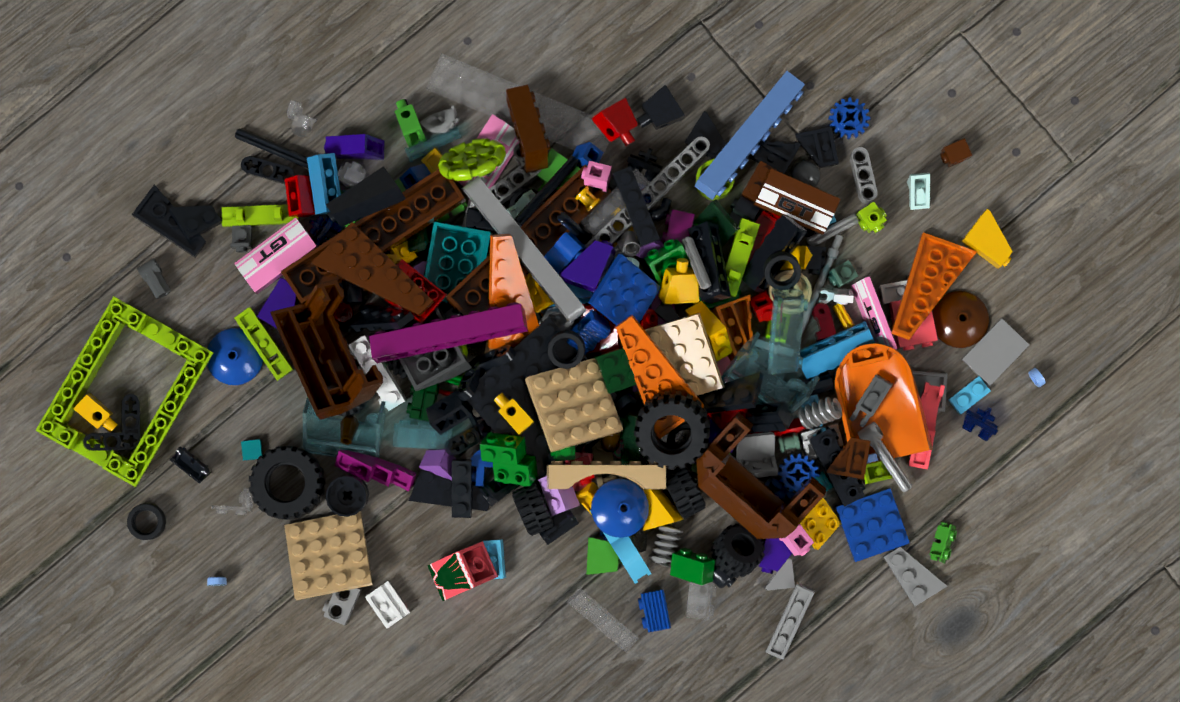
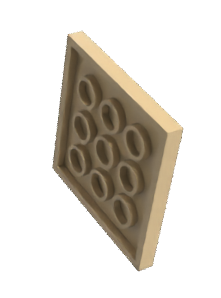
(689, 351)
(573, 405)
(327, 555)

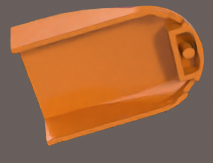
(901, 410)

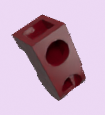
(823, 316)

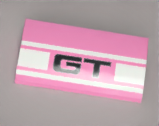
(505, 134)
(277, 252)
(872, 312)

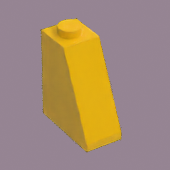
(988, 241)
(660, 509)

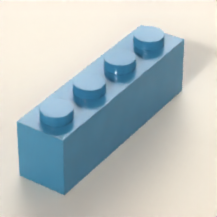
(831, 351)

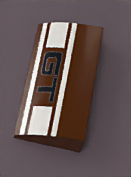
(796, 200)

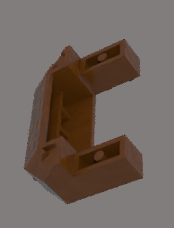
(744, 494)

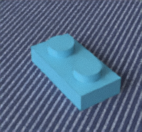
(969, 395)
(496, 553)

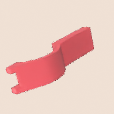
(930, 402)

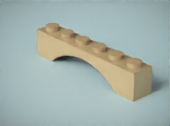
(646, 476)

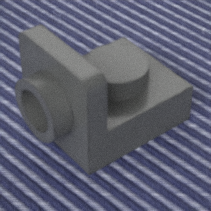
(241, 238)

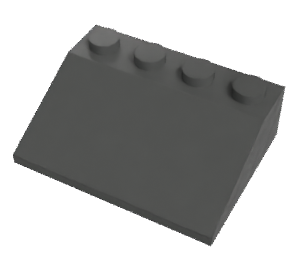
(434, 366)

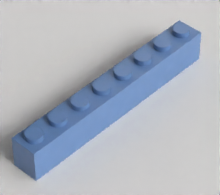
(749, 135)

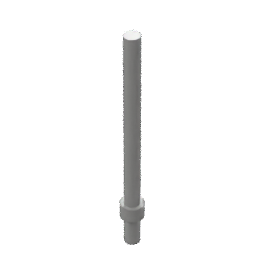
(832, 254)

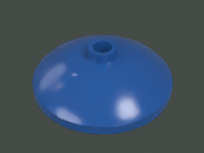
(241, 368)
(607, 511)

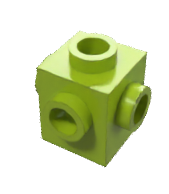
(876, 213)

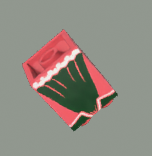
(462, 571)

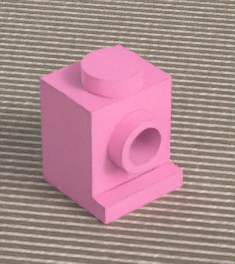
(597, 175)
(803, 541)

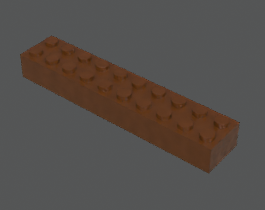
(386, 228)
(541, 229)

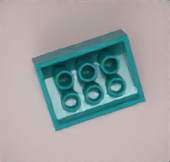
(454, 254)

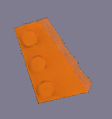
(737, 320)

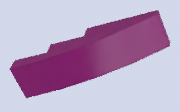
(374, 468)

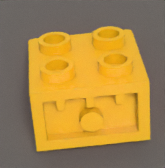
(820, 523)

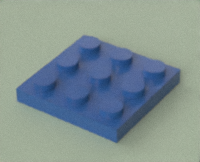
(624, 292)
(872, 525)

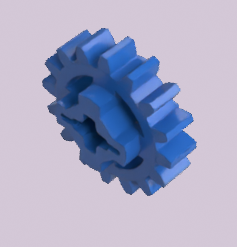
(854, 123)
(789, 473)

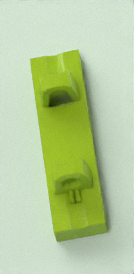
(256, 215)
(740, 254)
(263, 343)

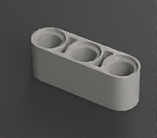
(865, 165)

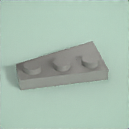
(913, 577)

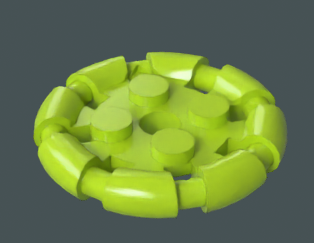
(472, 159)

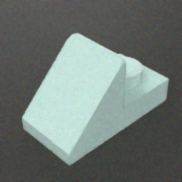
(919, 191)

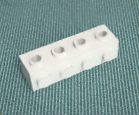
(389, 390)

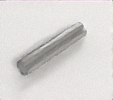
(833, 230)
(696, 263)

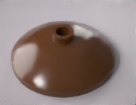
(947, 322)

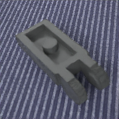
(872, 398)

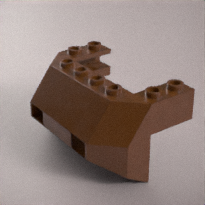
(323, 355)

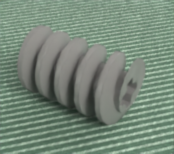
(820, 413)
(665, 545)

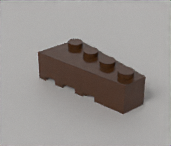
(528, 128)

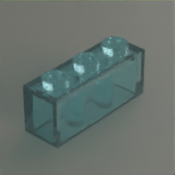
(419, 436)

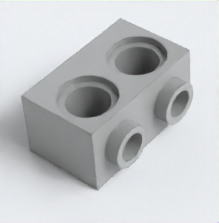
(346, 604)

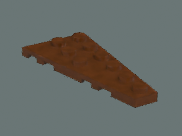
(368, 267)

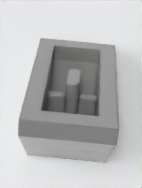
(783, 578)

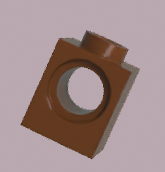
(956, 153)

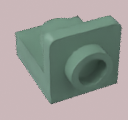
(842, 274)

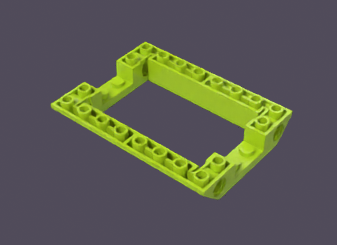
(56, 419)

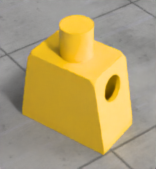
(679, 284)
(87, 409)
(520, 420)

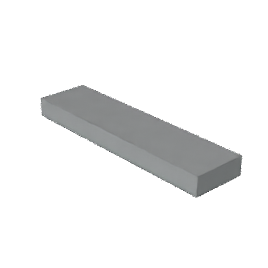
(790, 621)

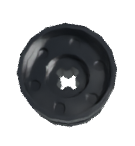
(336, 495)

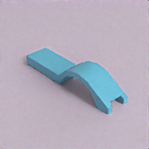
(629, 556)

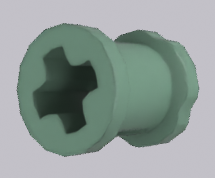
(788, 442)

